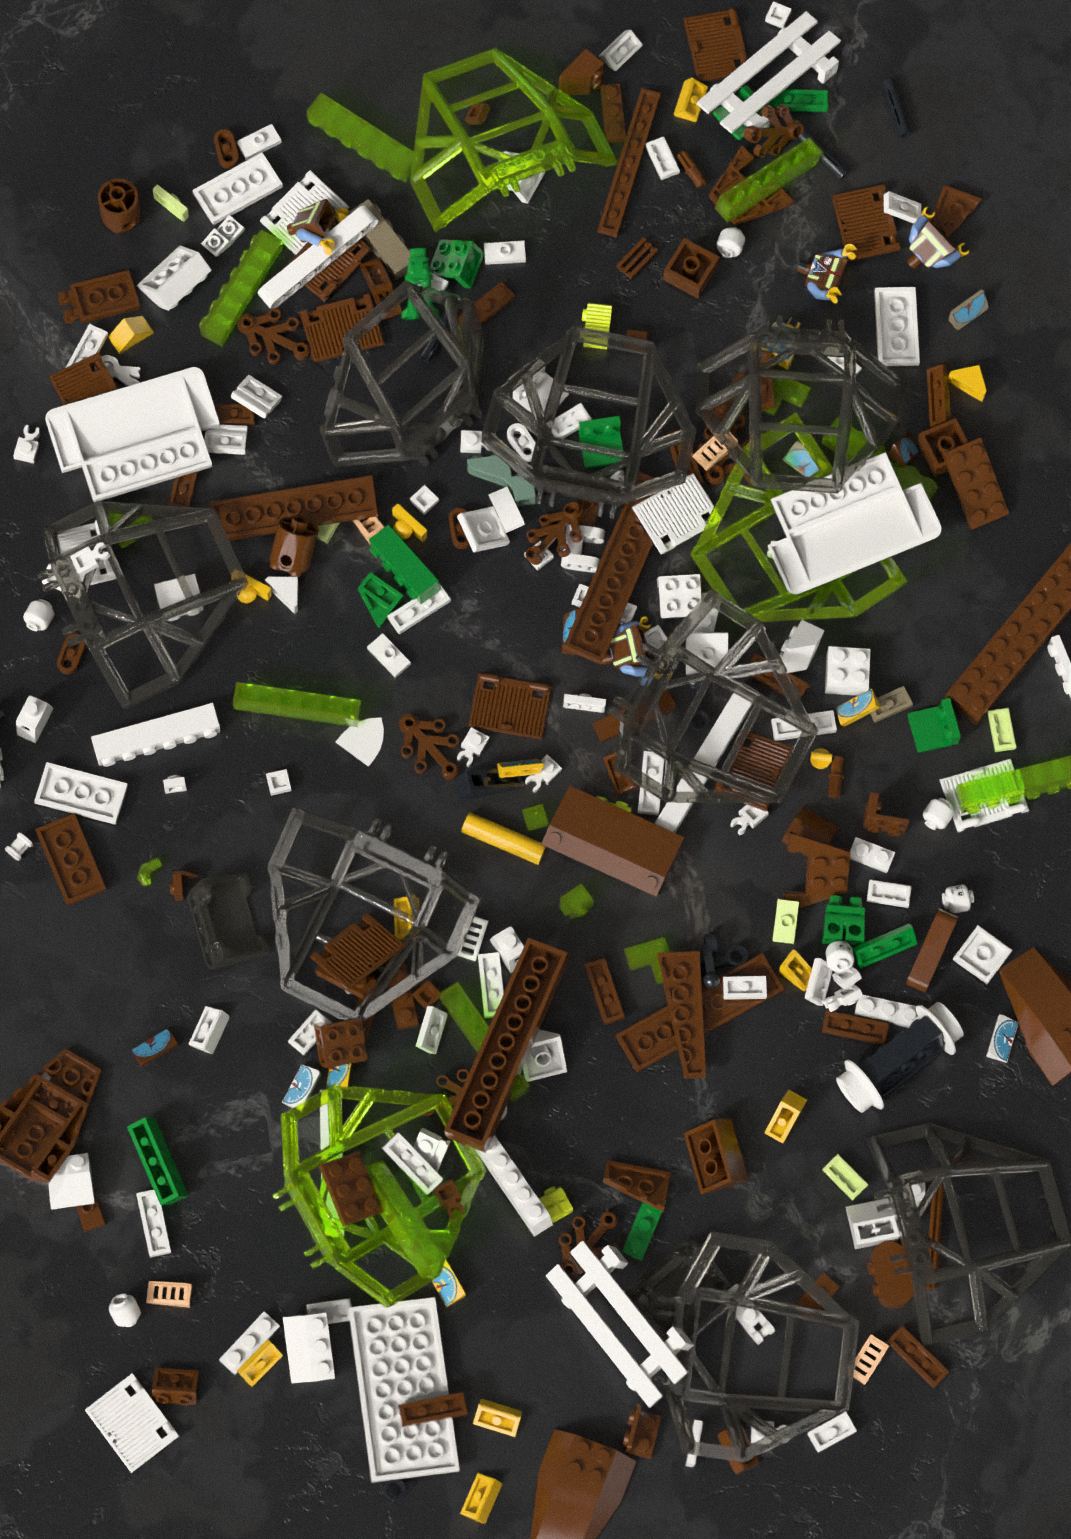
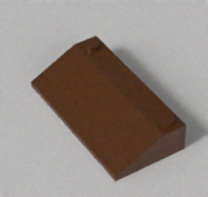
(613, 840)

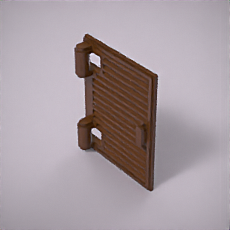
(715, 44)
(865, 222)
(338, 270)
(334, 321)
(80, 383)
(510, 706)
(759, 764)
(358, 951)

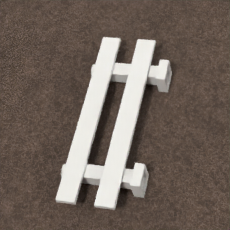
(808, 57)
(575, 1298)

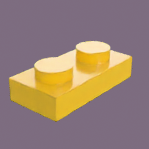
(259, 1363)

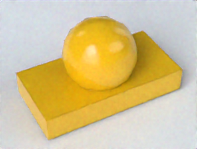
(407, 524)
(253, 589)

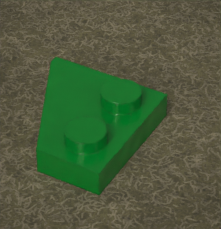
(379, 598)

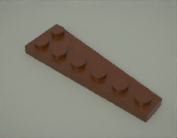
(684, 998)

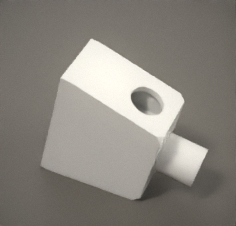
(33, 716)
(508, 946)

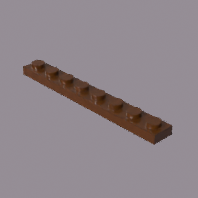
(629, 162)

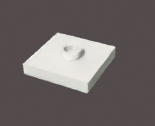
(483, 529)
(707, 646)
(982, 954)

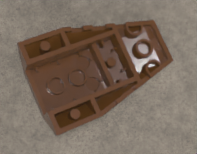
(1043, 1009)
(46, 1116)
(578, 1487)

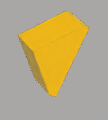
(129, 333)
(969, 381)
(796, 970)

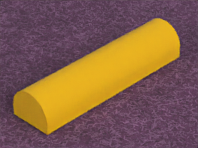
(503, 838)

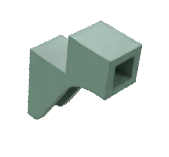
(498, 472)

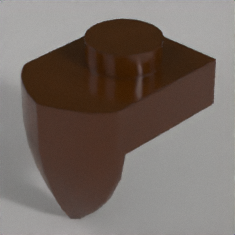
(176, 886)

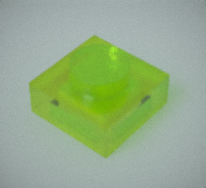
(535, 817)

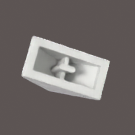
(286, 590)

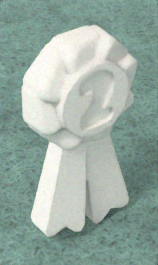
(122, 373)

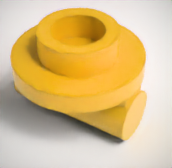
(820, 758)

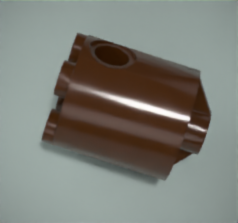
(119, 205)
(294, 545)

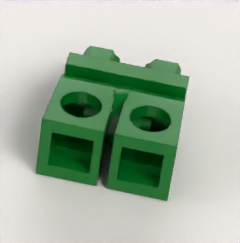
(844, 918)

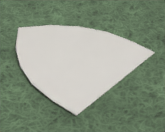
(363, 741)

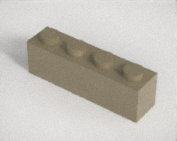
(387, 244)

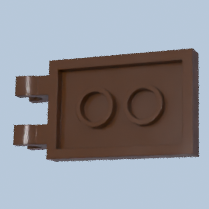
(100, 298)

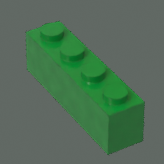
(404, 564)
(157, 1161)

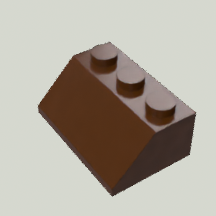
(715, 1156)

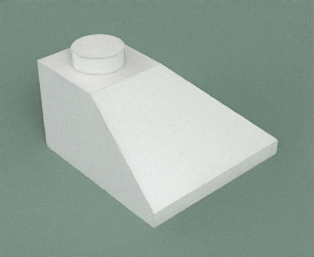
(545, 1057)
(72, 1183)

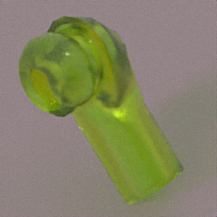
(146, 869)

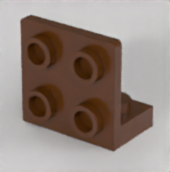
(875, 822)
(340, 1043)
(643, 1433)

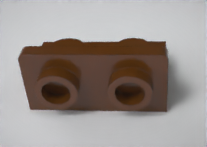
(175, 1386)

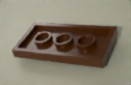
(975, 483)
(70, 859)

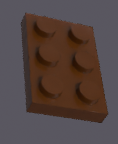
(351, 1188)

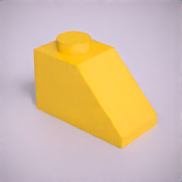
(785, 1116)

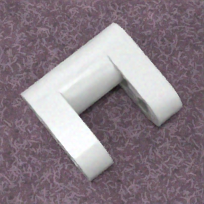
(580, 562)

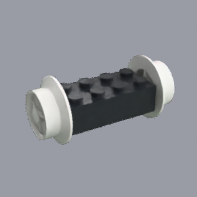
(901, 1058)

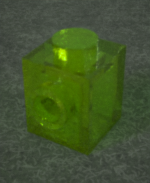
(576, 902)

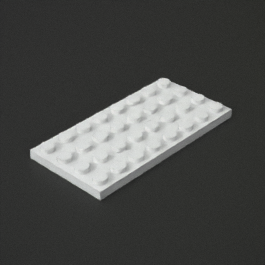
(398, 1364)

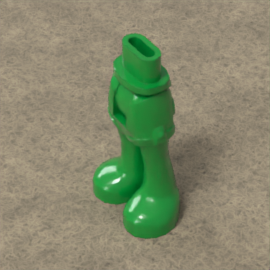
(418, 273)

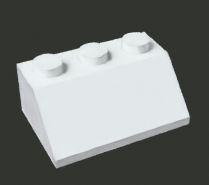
(174, 277)
(309, 1347)

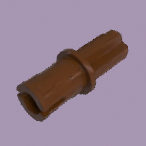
(692, 169)
(836, 777)

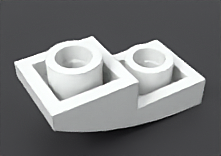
(223, 237)
(506, 509)

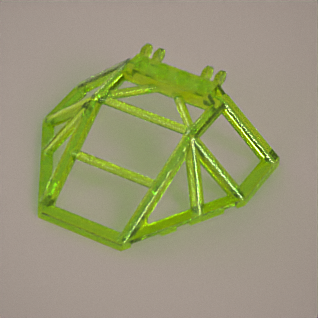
(510, 168)
(765, 609)
(312, 1203)

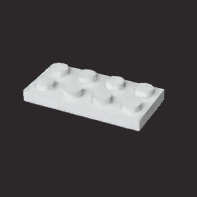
(237, 188)
(897, 326)
(81, 793)

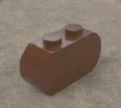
(891, 1289)

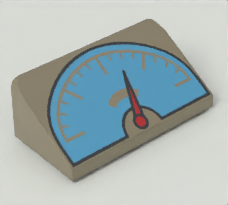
(968, 310)
(800, 460)

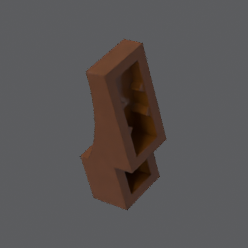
(378, 283)

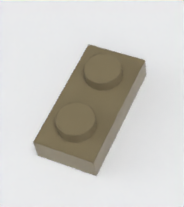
(892, 704)

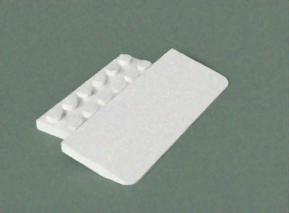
(136, 433)
(849, 529)

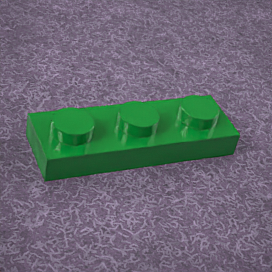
(802, 100)
(884, 946)
(642, 1231)

